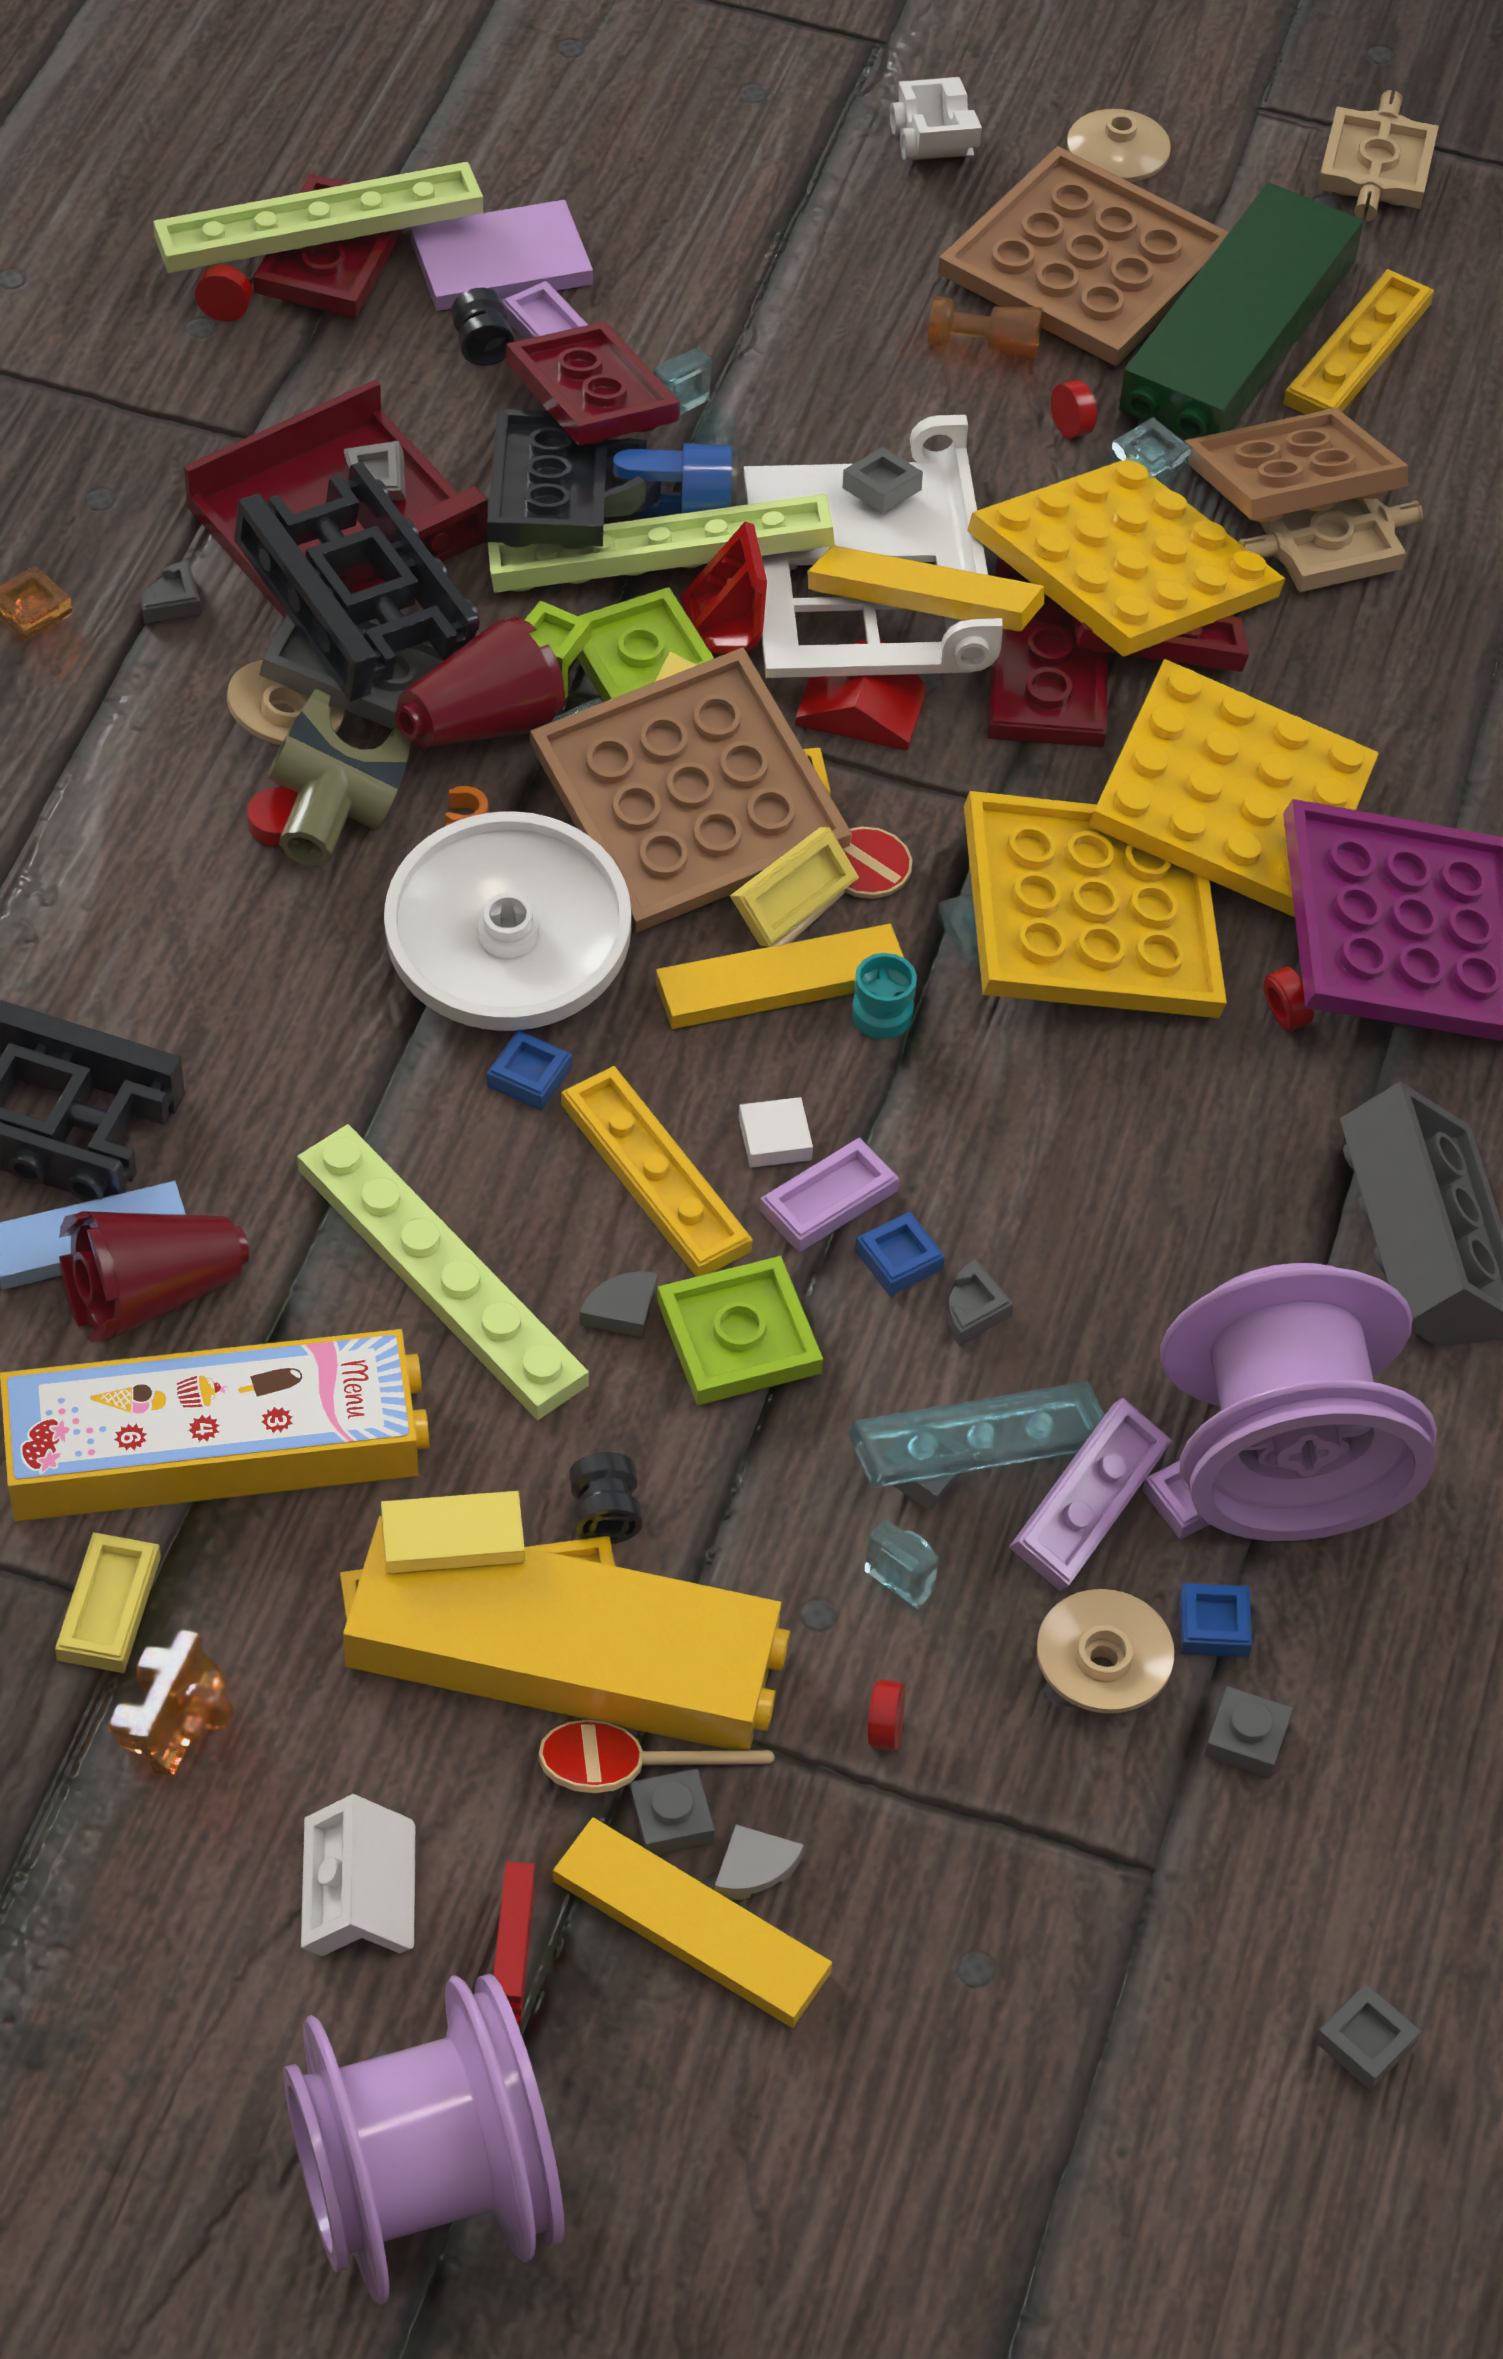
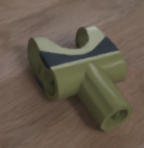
(332, 782)

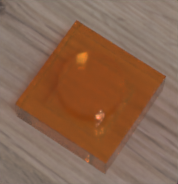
(32, 603)

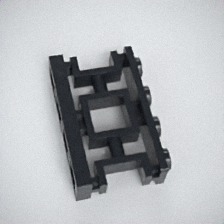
(320, 600)
(74, 1062)

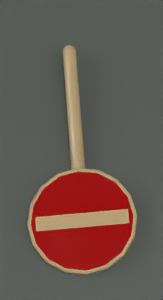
(882, 869)
(605, 1757)

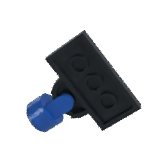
(560, 491)

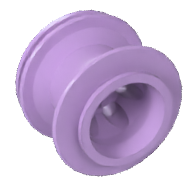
(1301, 1424)
(426, 2136)

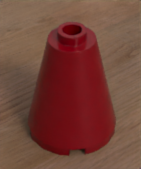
(484, 690)
(144, 1265)

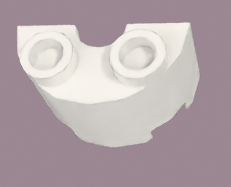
(934, 120)

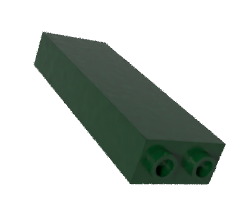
(1241, 314)

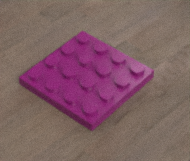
(1398, 918)

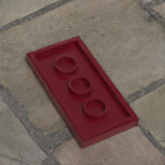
(1045, 683)

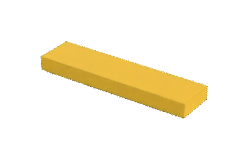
(1359, 345)
(925, 587)
(769, 976)
(656, 1172)
(692, 1922)

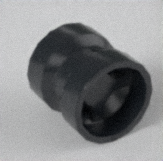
(482, 326)
(604, 1492)

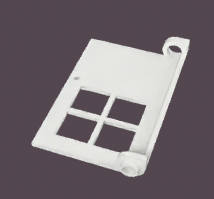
(920, 529)

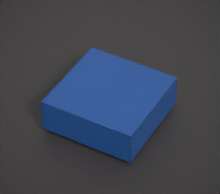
(529, 1070)
(899, 1253)
(1215, 1620)

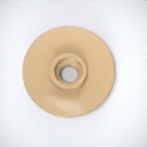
(1121, 143)
(267, 706)
(1109, 1627)

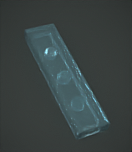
(975, 1434)

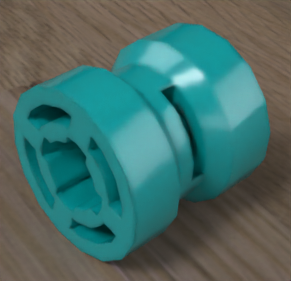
(884, 995)

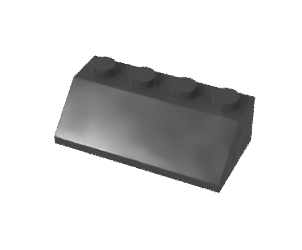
(1429, 1214)

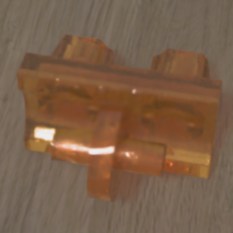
(180, 1703)

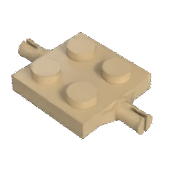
(1378, 157)
(1337, 543)

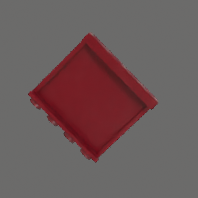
(297, 463)

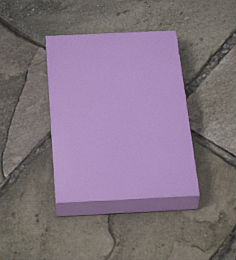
(501, 252)

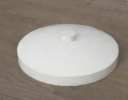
(507, 921)

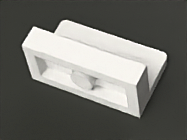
(358, 1877)

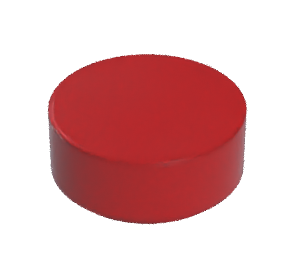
(223, 293)
(1073, 409)
(269, 813)
(1286, 999)
(886, 1715)

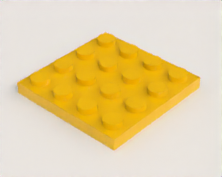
(1126, 556)
(1212, 781)
(1086, 914)

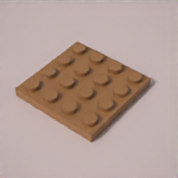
(1085, 250)
(687, 785)

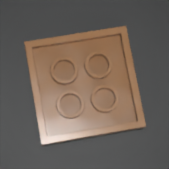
(1296, 464)

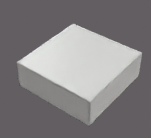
(775, 1132)

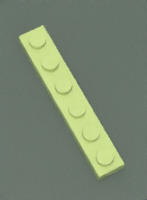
(317, 217)
(664, 543)
(443, 1272)

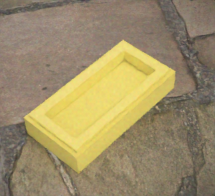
(794, 886)
(452, 1532)
(108, 1602)

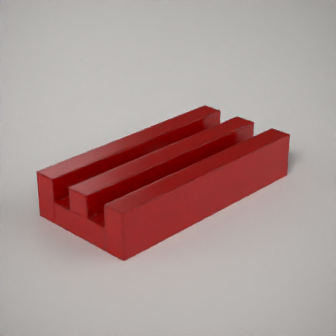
(515, 1933)

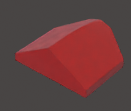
(730, 595)
(864, 706)

